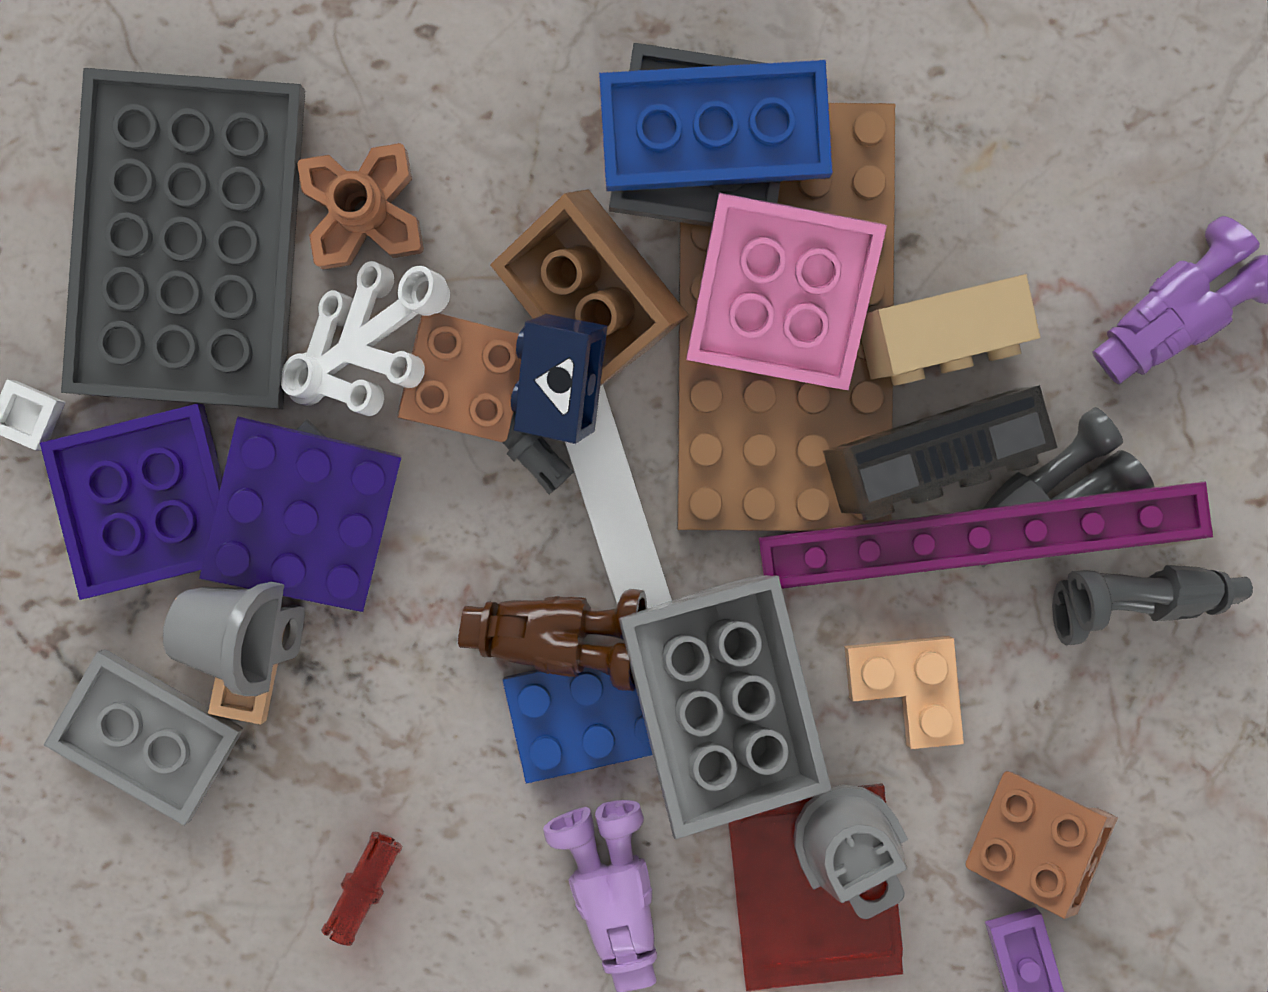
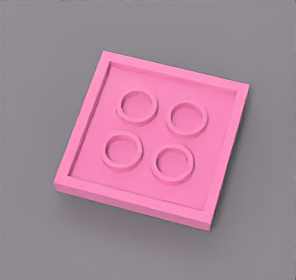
(785, 291)

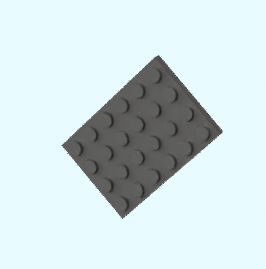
(183, 238)

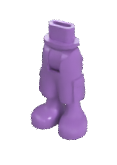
(1182, 307)

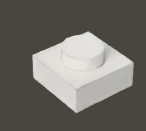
(28, 414)

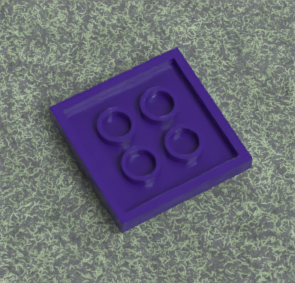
(135, 498)
(300, 514)

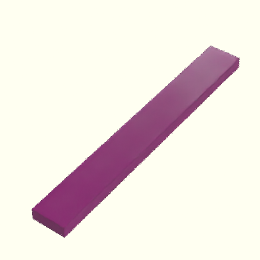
(990, 535)

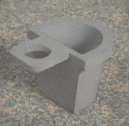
(233, 634)
(850, 845)

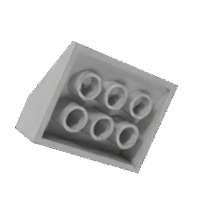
(725, 704)

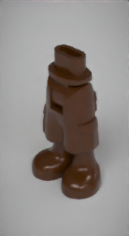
(552, 634)

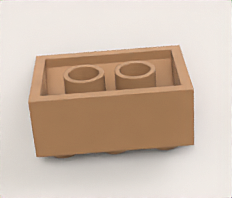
(587, 270)

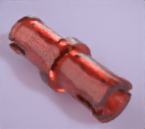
(361, 888)

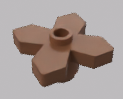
(344, 230)

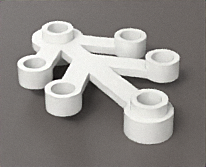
(310, 374)

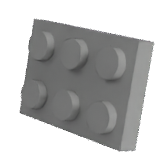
(143, 736)

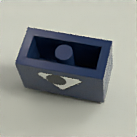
(558, 377)

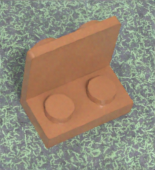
(465, 377)
(1040, 844)

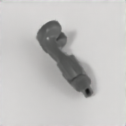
(1095, 439)
(1172, 594)

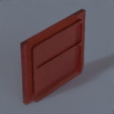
(800, 932)

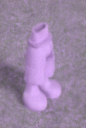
(611, 897)

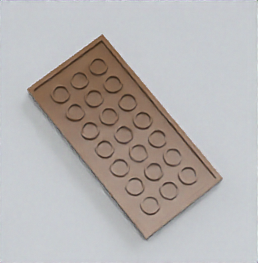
(759, 439)

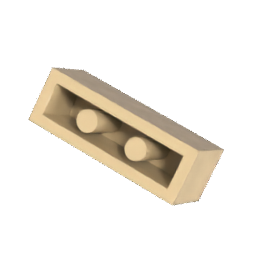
(949, 330)

